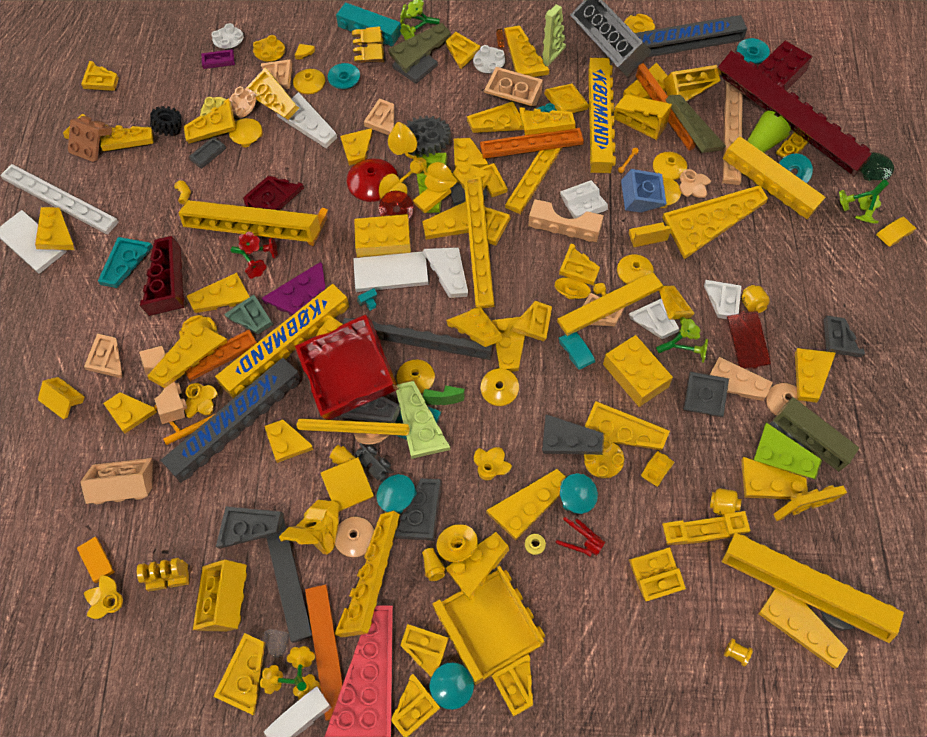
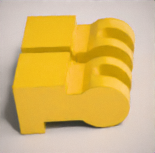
(374, 51)
(157, 575)

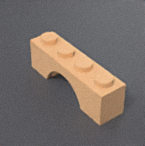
(584, 227)
(168, 403)

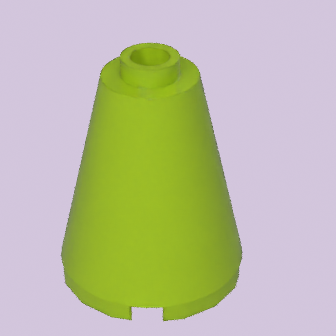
(769, 131)

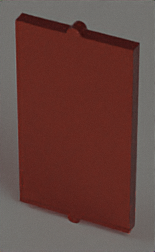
(748, 340)

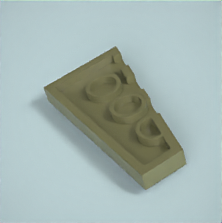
(412, 50)
(698, 130)

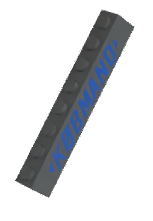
(694, 35)
(231, 420)

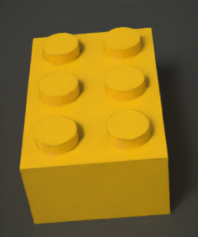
(382, 235)
(637, 370)

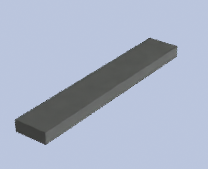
(289, 587)

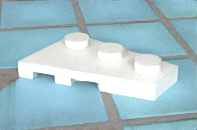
(449, 268)

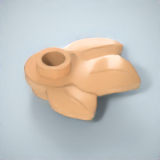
(693, 184)

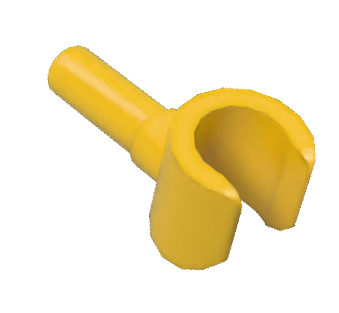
(599, 289)

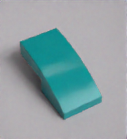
(577, 350)

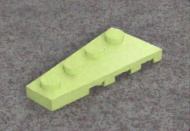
(553, 38)
(424, 433)

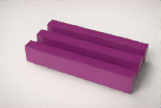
(218, 59)

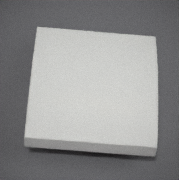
(583, 198)

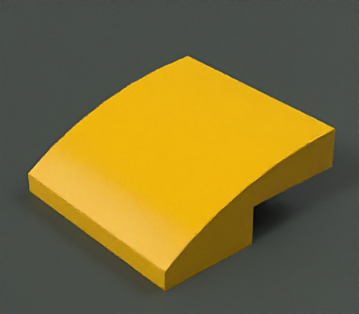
(347, 484)
(657, 574)

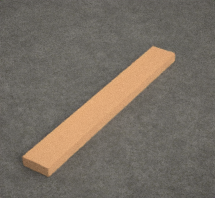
(732, 130)

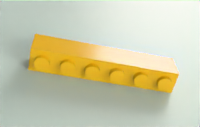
(773, 177)

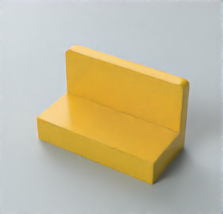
(649, 234)
(59, 396)

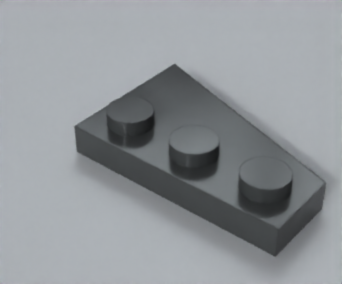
(570, 438)
(246, 525)

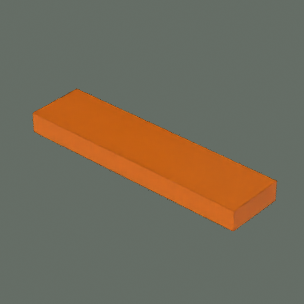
(232, 349)

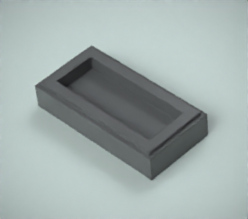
(207, 152)

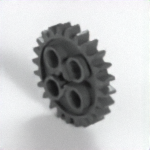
(430, 134)

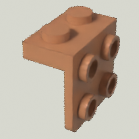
(85, 137)

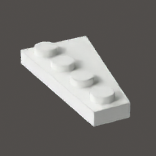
(310, 123)

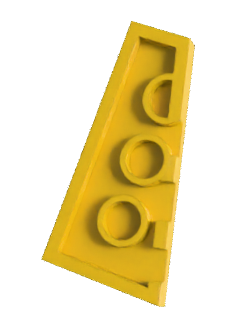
(523, 54)
(272, 94)
(186, 353)
(625, 428)
(527, 505)
(803, 626)

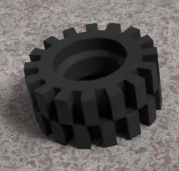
(165, 120)

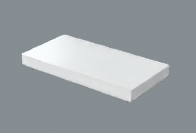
(20, 236)
(390, 271)

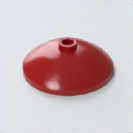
(366, 176)

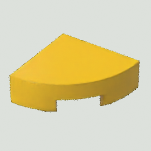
(304, 50)

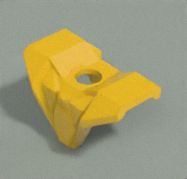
(323, 533)

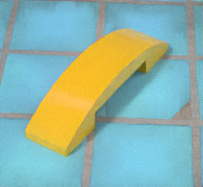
(706, 529)

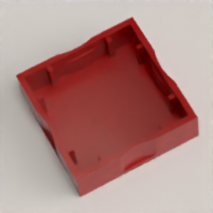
(346, 368)

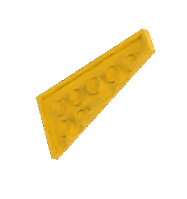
(702, 222)

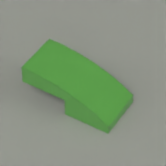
(449, 396)

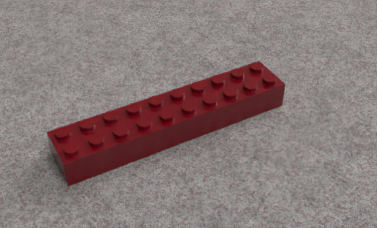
(800, 116)

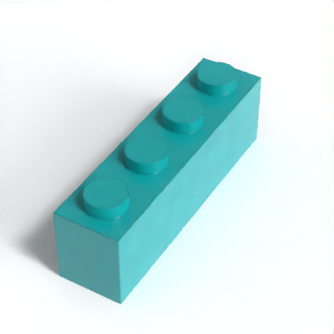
(354, 17)

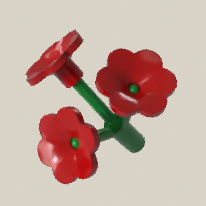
(247, 245)

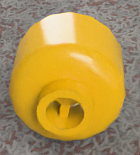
(755, 299)
(725, 501)

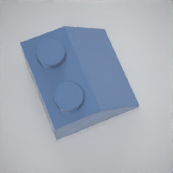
(643, 191)

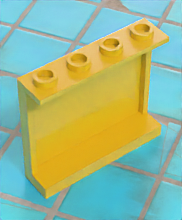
(491, 627)

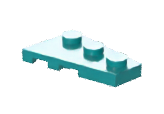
(122, 261)

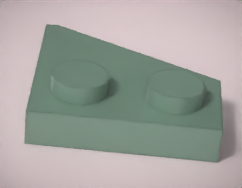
(250, 315)

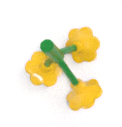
(300, 658)

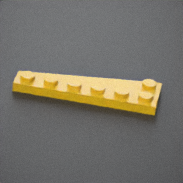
(358, 616)

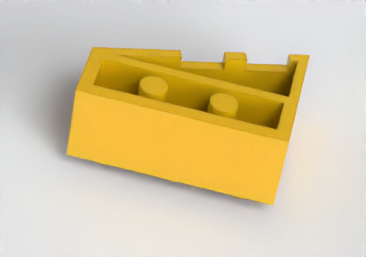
(691, 82)
(643, 115)

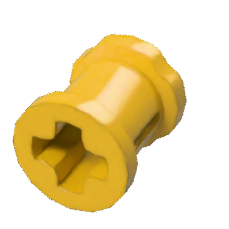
(738, 652)

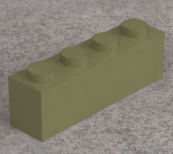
(816, 434)

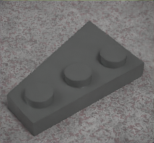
(375, 411)
(422, 513)

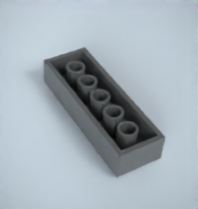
(611, 35)

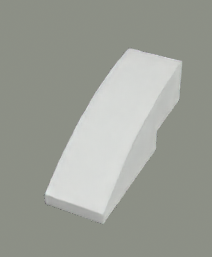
(299, 715)

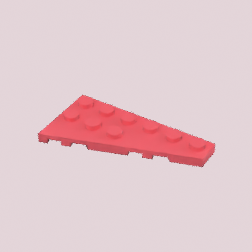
(366, 693)

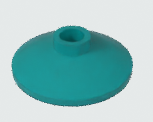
(753, 50)
(343, 76)
(798, 162)

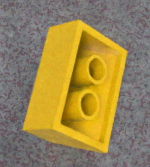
(220, 596)

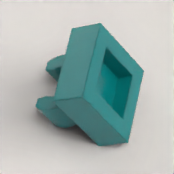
(368, 299)

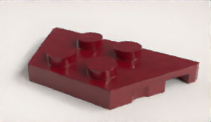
(272, 193)

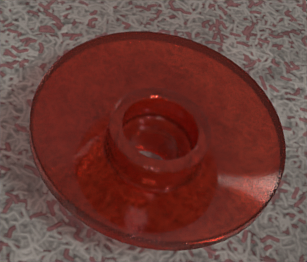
(393, 199)

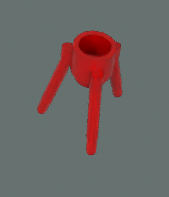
(593, 543)

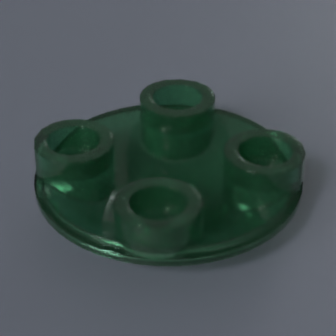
(878, 167)

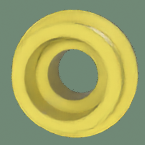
(535, 550)

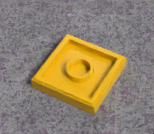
(566, 98)

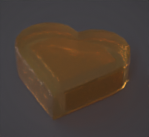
(500, 37)

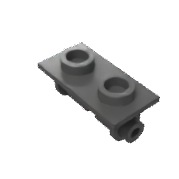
(380, 465)

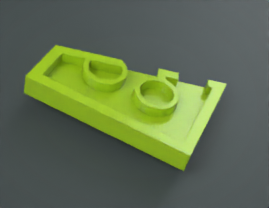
(785, 454)

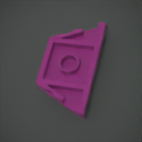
(298, 291)

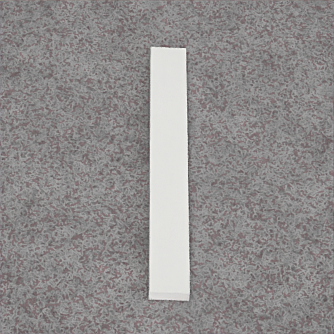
(59, 199)

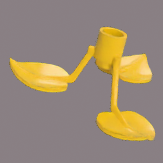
(438, 175)

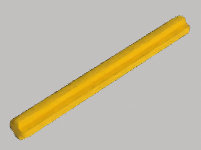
(353, 426)

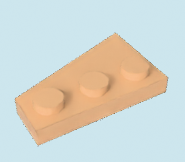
(741, 380)

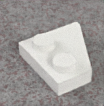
(724, 297)
(655, 319)

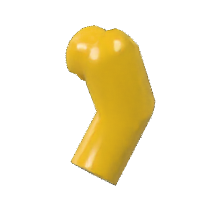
(184, 190)

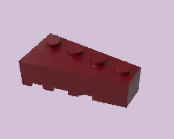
(164, 282)

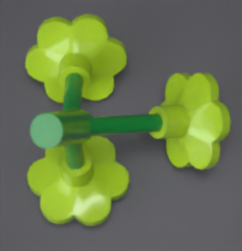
(414, 7)
(868, 201)
(689, 330)

